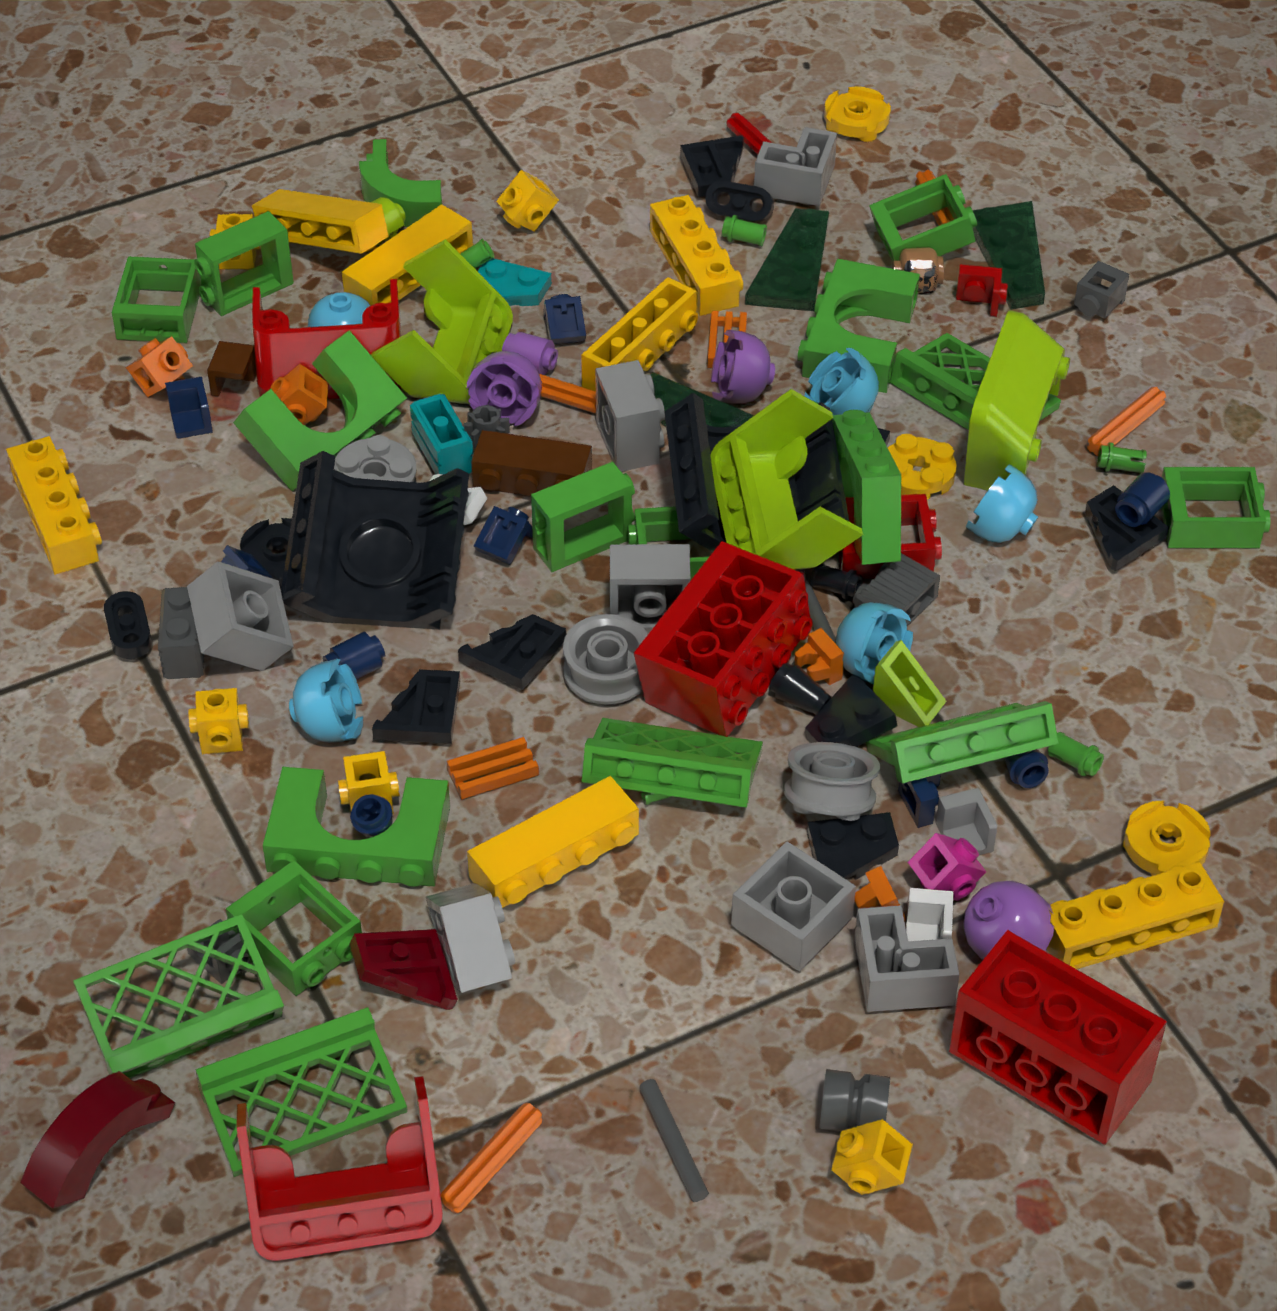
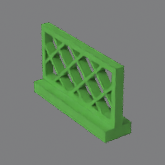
(942, 386)
(967, 740)
(663, 770)
(191, 1034)
(294, 1054)

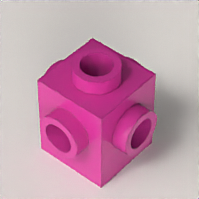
(948, 865)

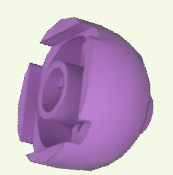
(741, 368)
(506, 383)
(1003, 908)

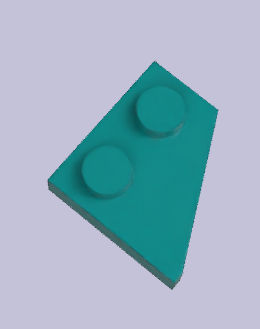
(516, 282)

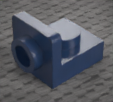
(564, 319)
(503, 534)
(921, 798)

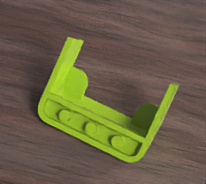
(470, 323)
(1011, 401)
(755, 493)

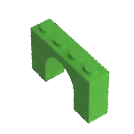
(856, 291)
(367, 398)
(875, 484)
(401, 854)

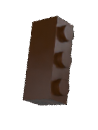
(526, 463)

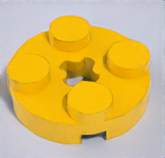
(842, 116)
(934, 457)
(1156, 856)

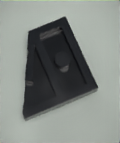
(712, 161)
(1118, 540)
(516, 651)
(423, 710)
(851, 716)
(853, 845)

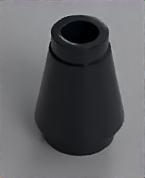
(798, 689)

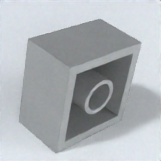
(629, 415)
(647, 580)
(239, 616)
(793, 905)

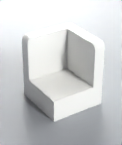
(929, 914)

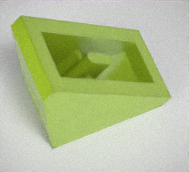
(906, 687)

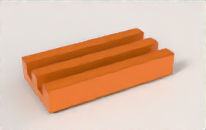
(728, 322)
(489, 763)

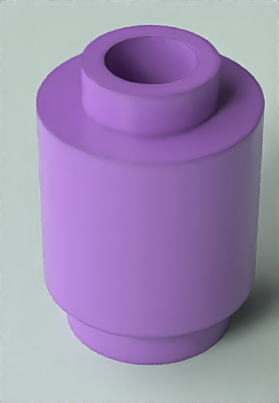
(538, 350)

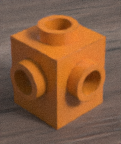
(159, 364)
(302, 393)

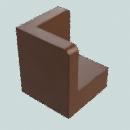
(231, 362)

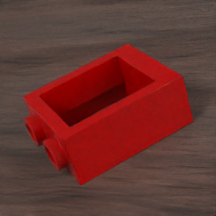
(913, 512)

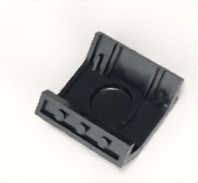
(693, 482)
(374, 547)

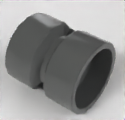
(852, 1100)

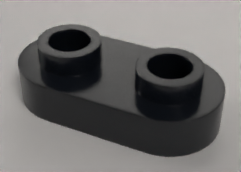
(740, 201)
(127, 625)

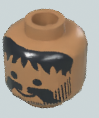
(924, 262)

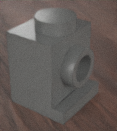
(1096, 298)

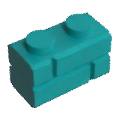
(441, 435)

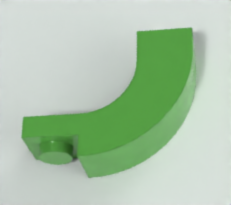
(378, 181)

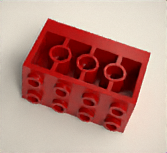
(724, 639)
(1056, 1036)

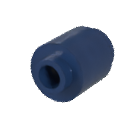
(1142, 499)
(360, 653)

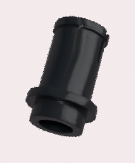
(836, 580)

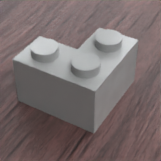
(799, 171)
(471, 936)
(901, 971)

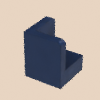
(189, 407)

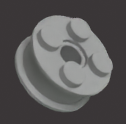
(377, 459)
(602, 658)
(831, 779)

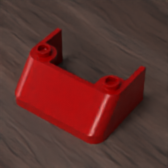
(283, 348)
(345, 1206)

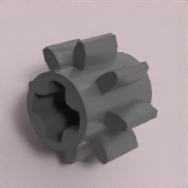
(485, 418)

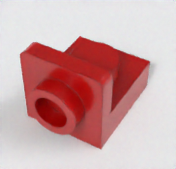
(981, 285)

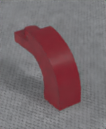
(86, 1131)

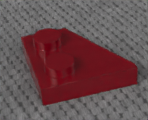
(405, 964)

